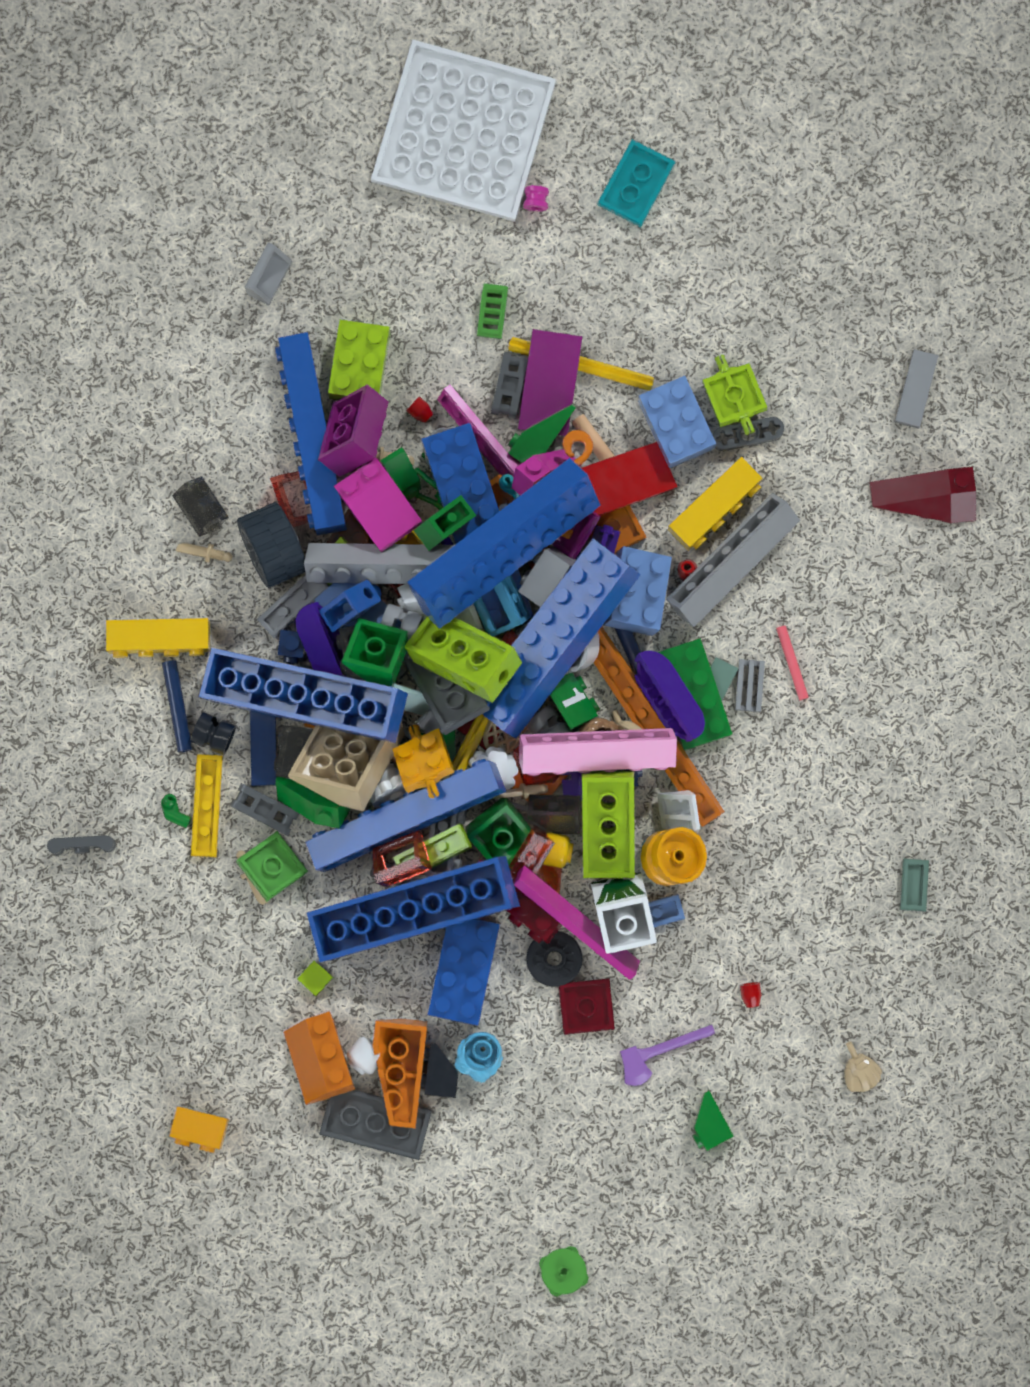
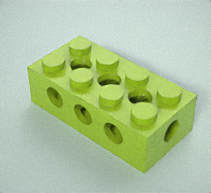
(464, 656)
(596, 836)

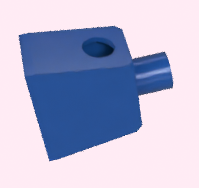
(360, 598)

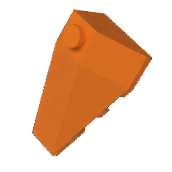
(400, 1067)

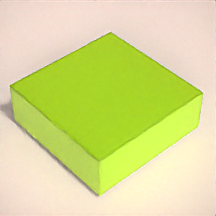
(315, 978)

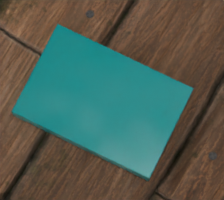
(636, 183)

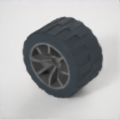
(272, 544)

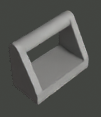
(268, 274)

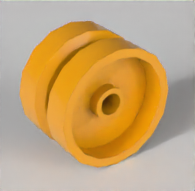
(673, 856)

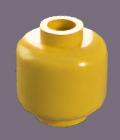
(561, 851)

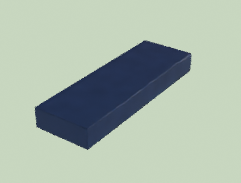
(263, 749)

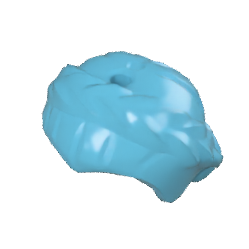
(474, 1061)

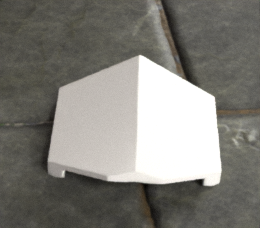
(678, 810)

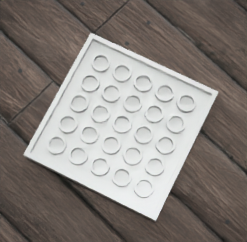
(463, 130)

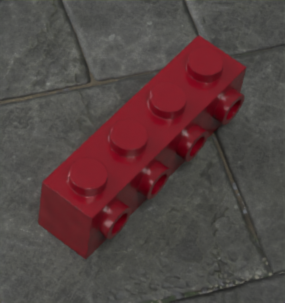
(534, 918)

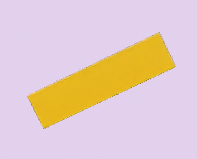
(206, 805)

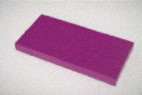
(549, 377)

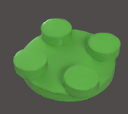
(563, 1271)

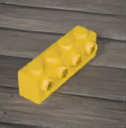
(715, 504)
(158, 636)

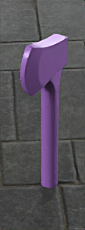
(633, 1059)

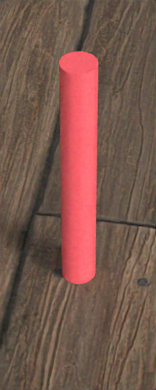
(792, 662)

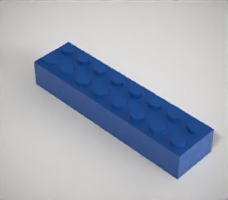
(461, 471)
(504, 543)
(561, 634)
(303, 695)
(413, 909)

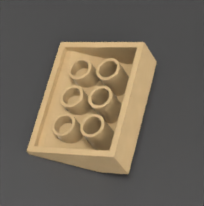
(343, 765)

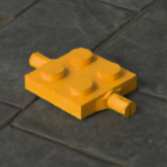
(423, 761)

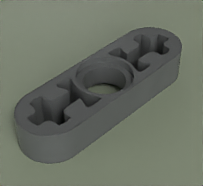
(768, 437)

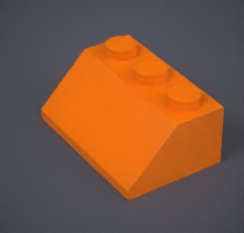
(319, 1058)

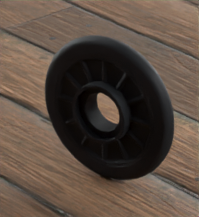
(559, 974)

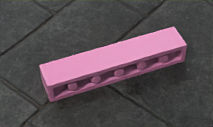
(597, 751)

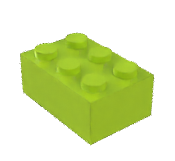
(358, 358)

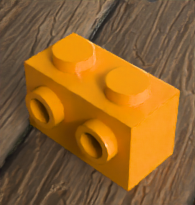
(199, 1129)

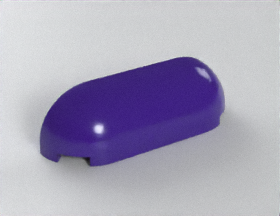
(319, 640)
(669, 695)

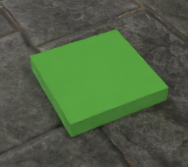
(271, 866)

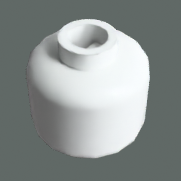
(362, 1056)

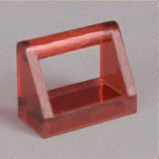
(277, 483)
(532, 852)
(404, 870)

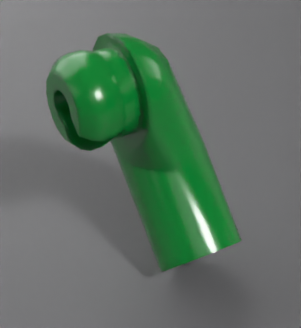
(172, 813)

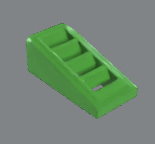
(492, 289)

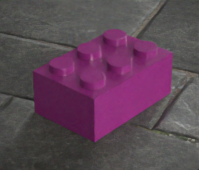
(353, 430)

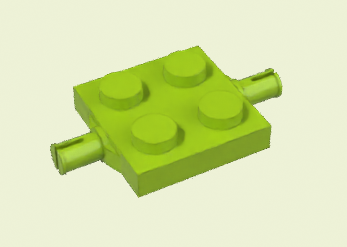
(734, 394)

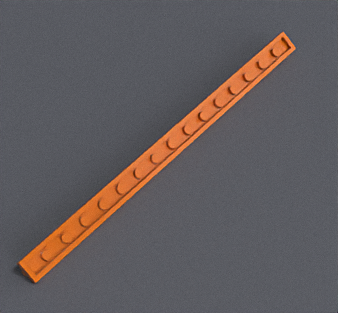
(627, 691)

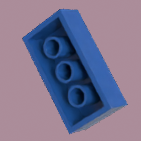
(464, 971)

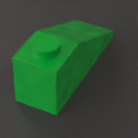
(539, 436)
(310, 804)

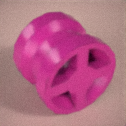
(536, 198)

